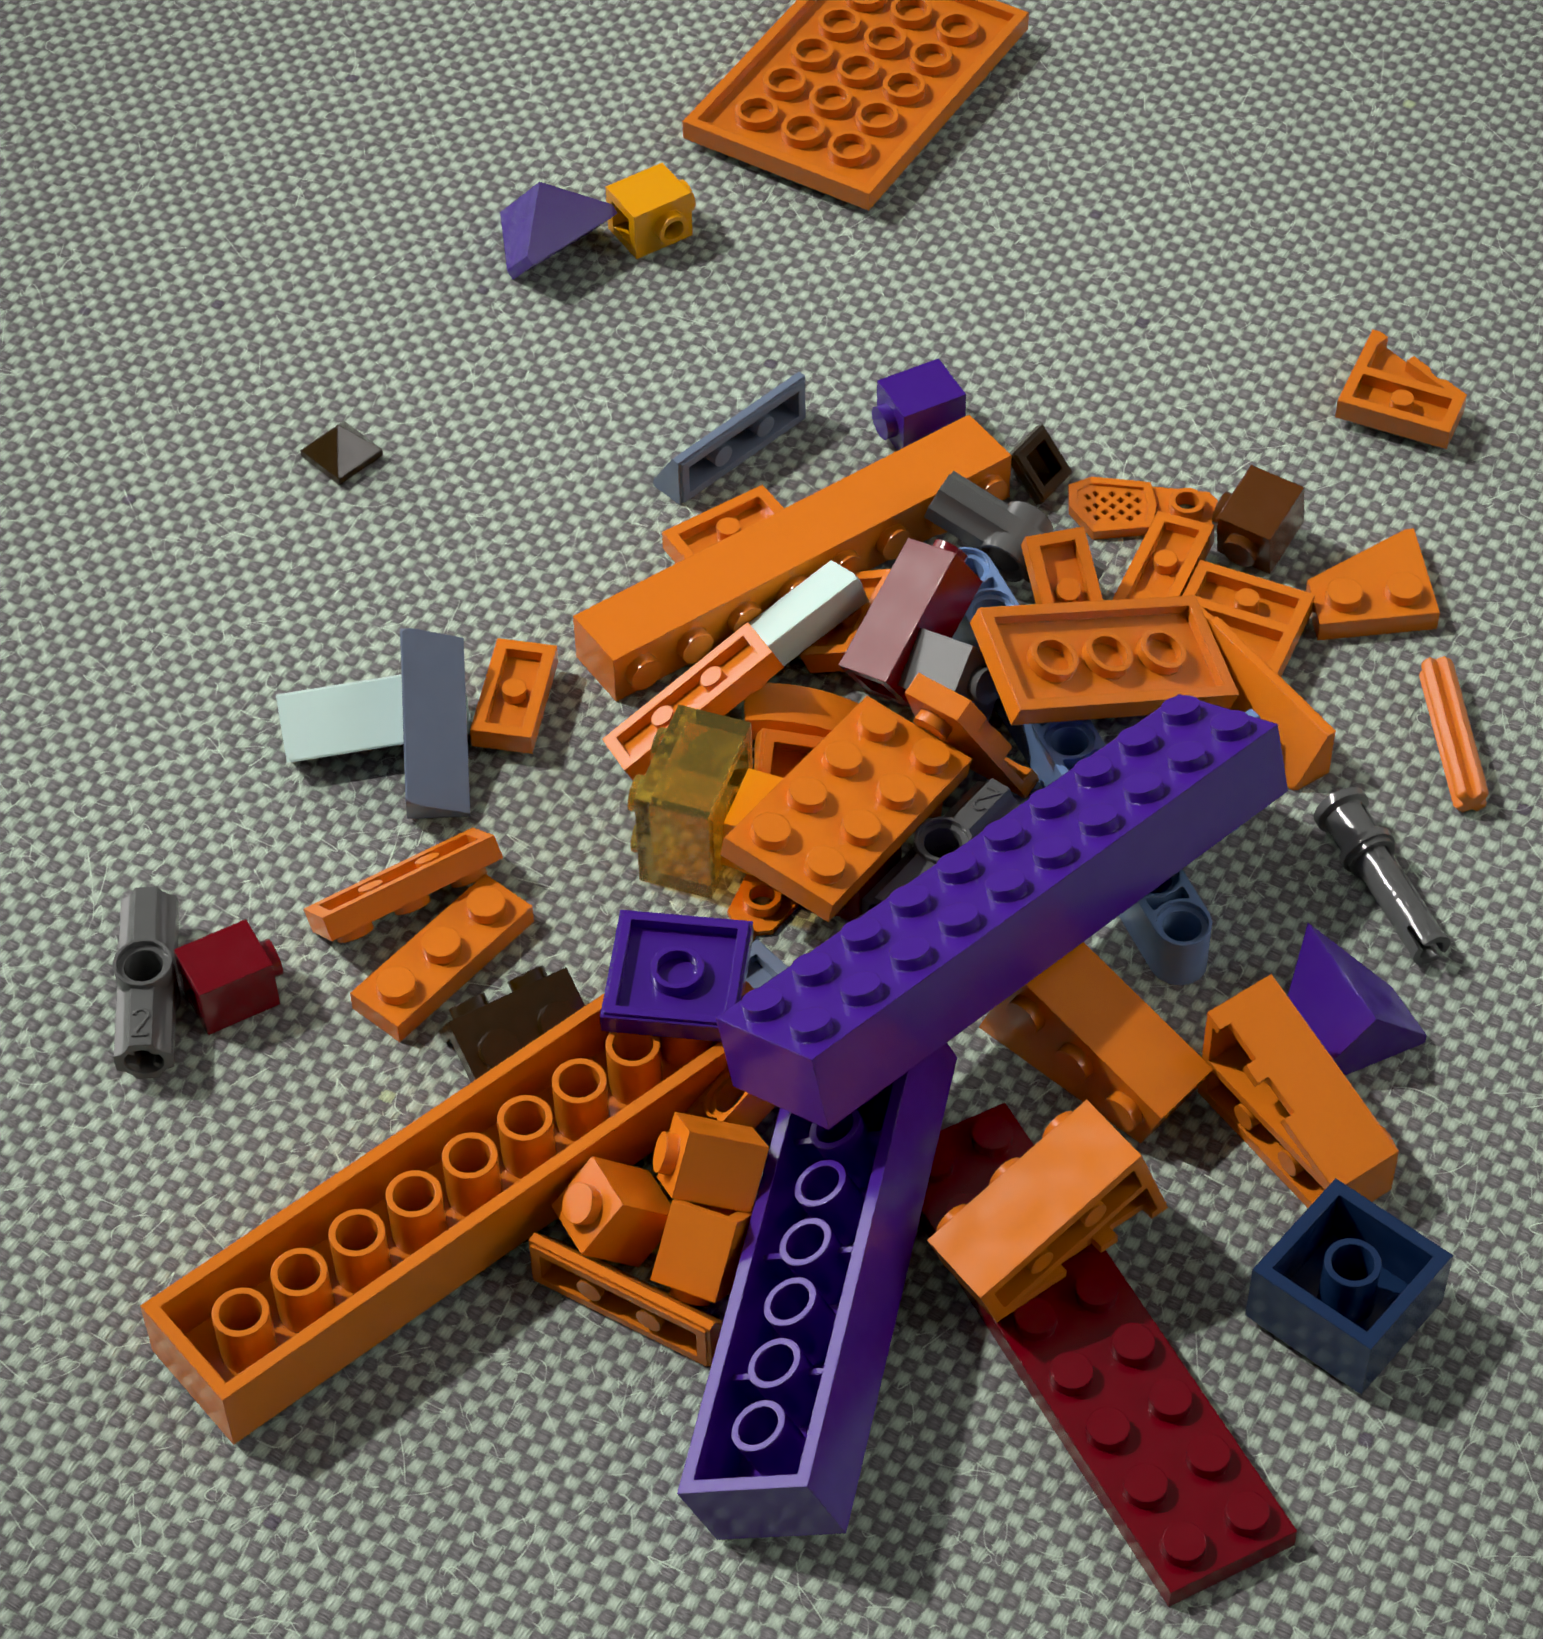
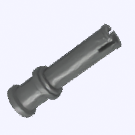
(1369, 853)

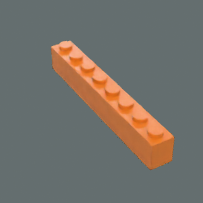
(712, 594)

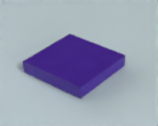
(675, 974)

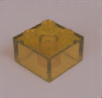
(687, 798)

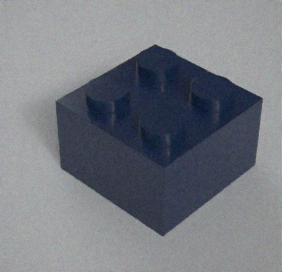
(1348, 1285)

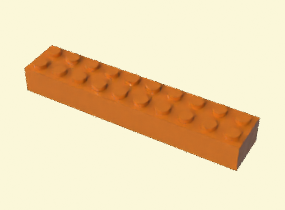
(417, 1216)

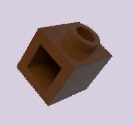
(1258, 519)

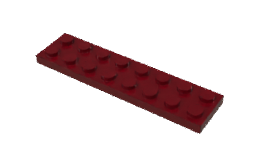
(1120, 1396)

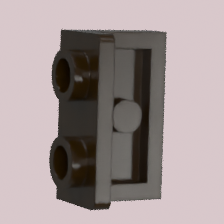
(494, 1031)

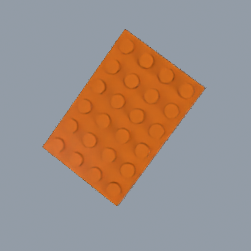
(853, 89)

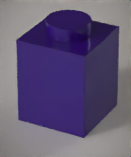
(917, 403)

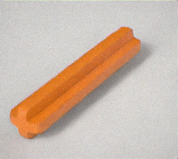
(1453, 734)

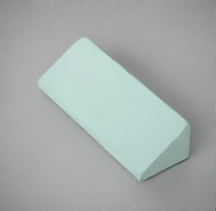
(810, 611)
(343, 718)

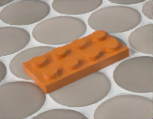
(1100, 657)
(846, 808)

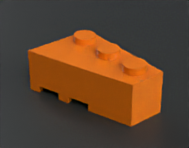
(1099, 1042)
(1291, 1097)
(1046, 1210)

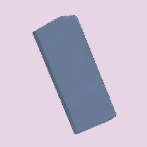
(734, 441)
(434, 725)

